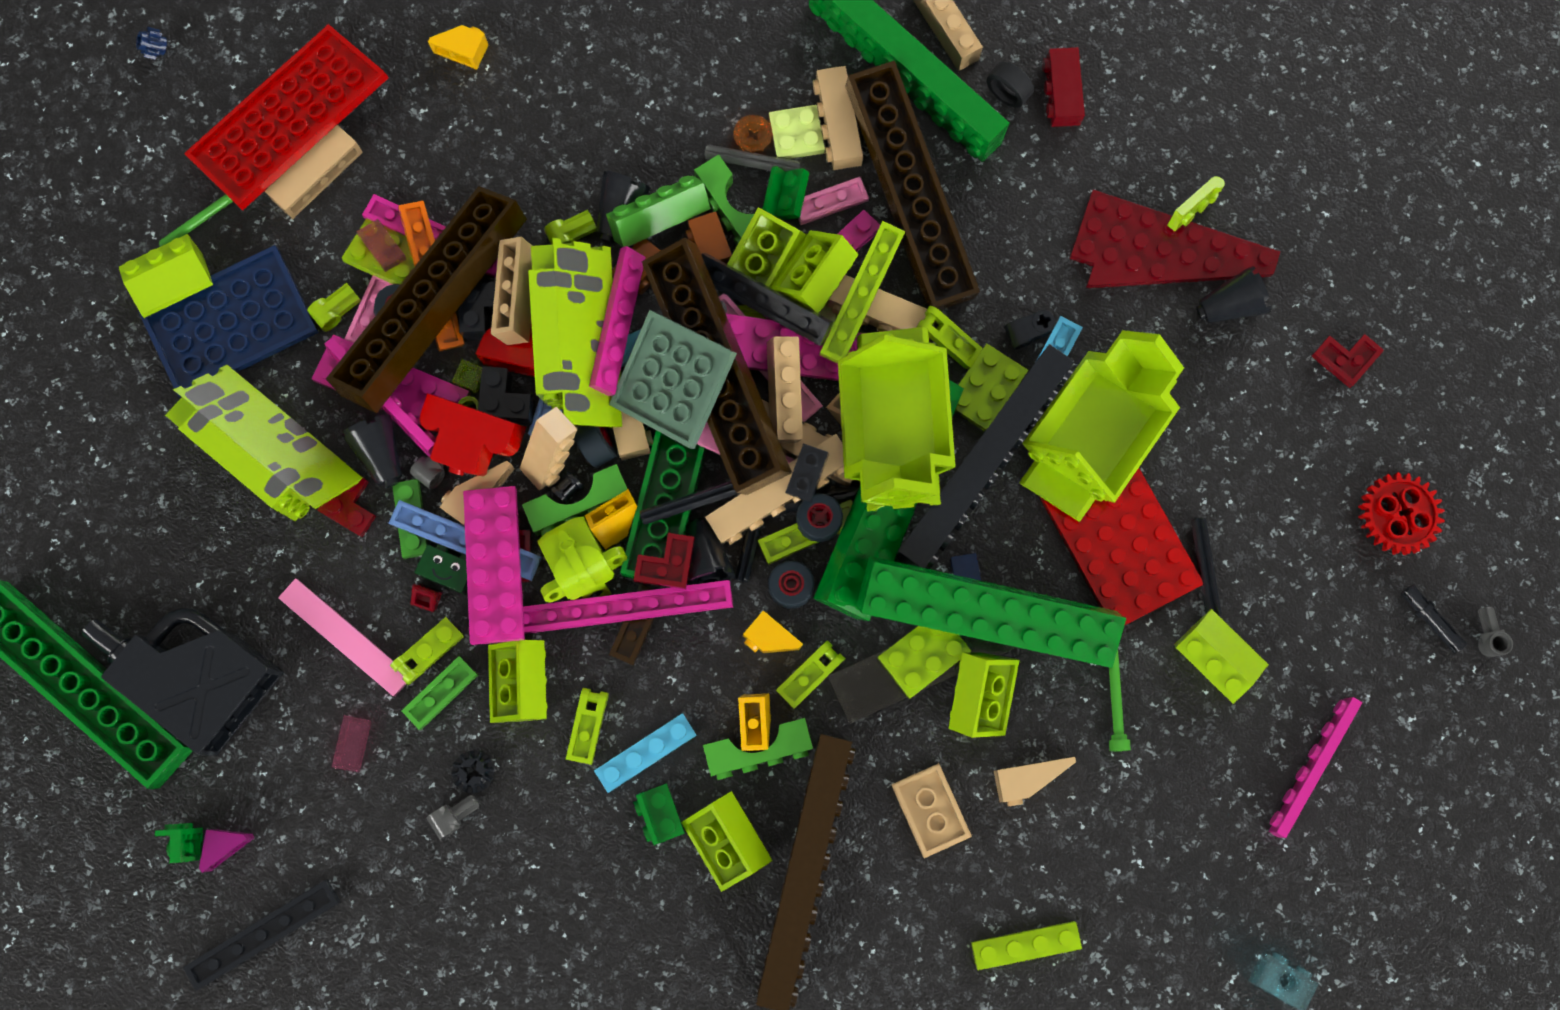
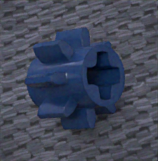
(151, 43)

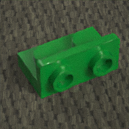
(786, 193)
(659, 814)
(184, 842)

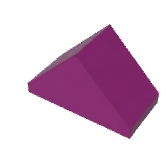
(220, 846)

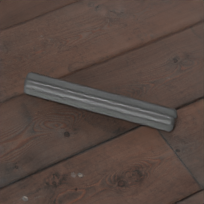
(750, 159)

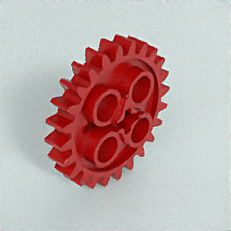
(1422, 506)

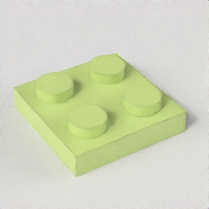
(797, 132)

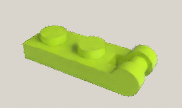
(1196, 203)
(950, 336)
(427, 650)
(809, 675)
(587, 727)

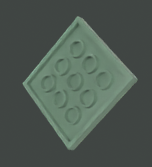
(672, 379)

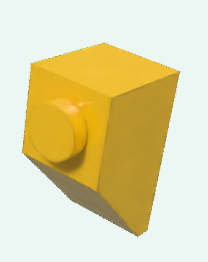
(461, 45)
(612, 519)
(769, 636)
(754, 721)

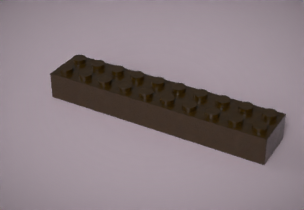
(911, 186)
(426, 299)
(738, 416)
(803, 874)

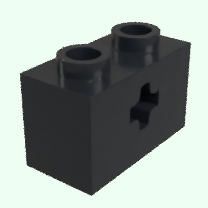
(807, 473)

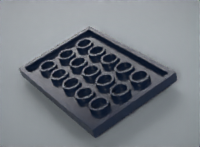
(234, 322)

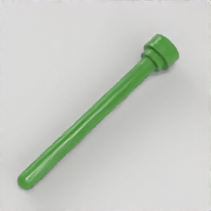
(197, 220)
(1119, 740)

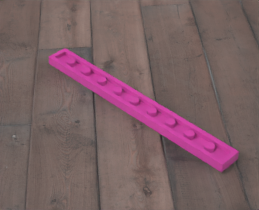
(627, 607)

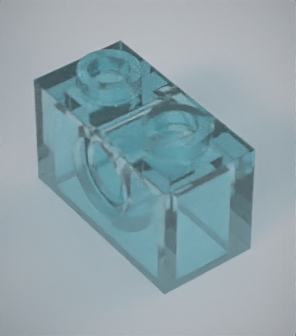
(1297, 991)

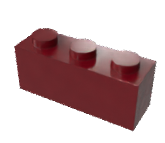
(1064, 87)

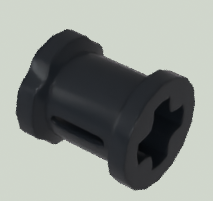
(565, 496)

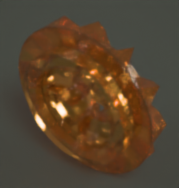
(756, 124)

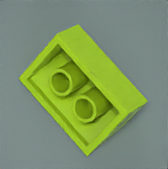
(766, 247)
(816, 269)
(166, 275)
(1221, 656)
(517, 681)
(983, 694)
(726, 841)

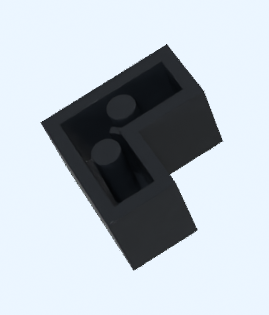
(476, 310)
(498, 400)

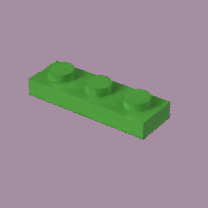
(410, 492)
(439, 693)

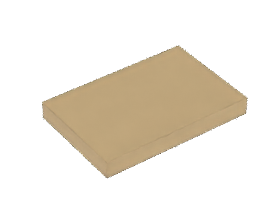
(931, 810)

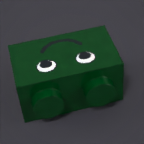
(443, 568)

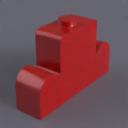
(515, 357)
(468, 435)

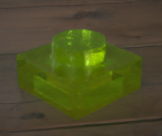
(468, 376)

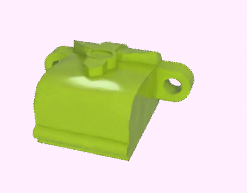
(577, 561)

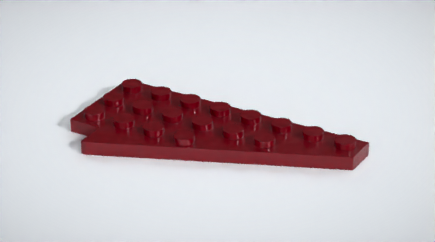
(1136, 247)

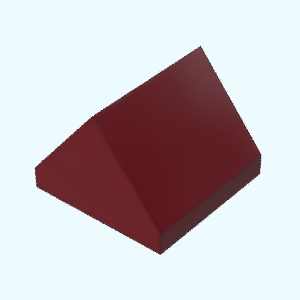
(425, 597)

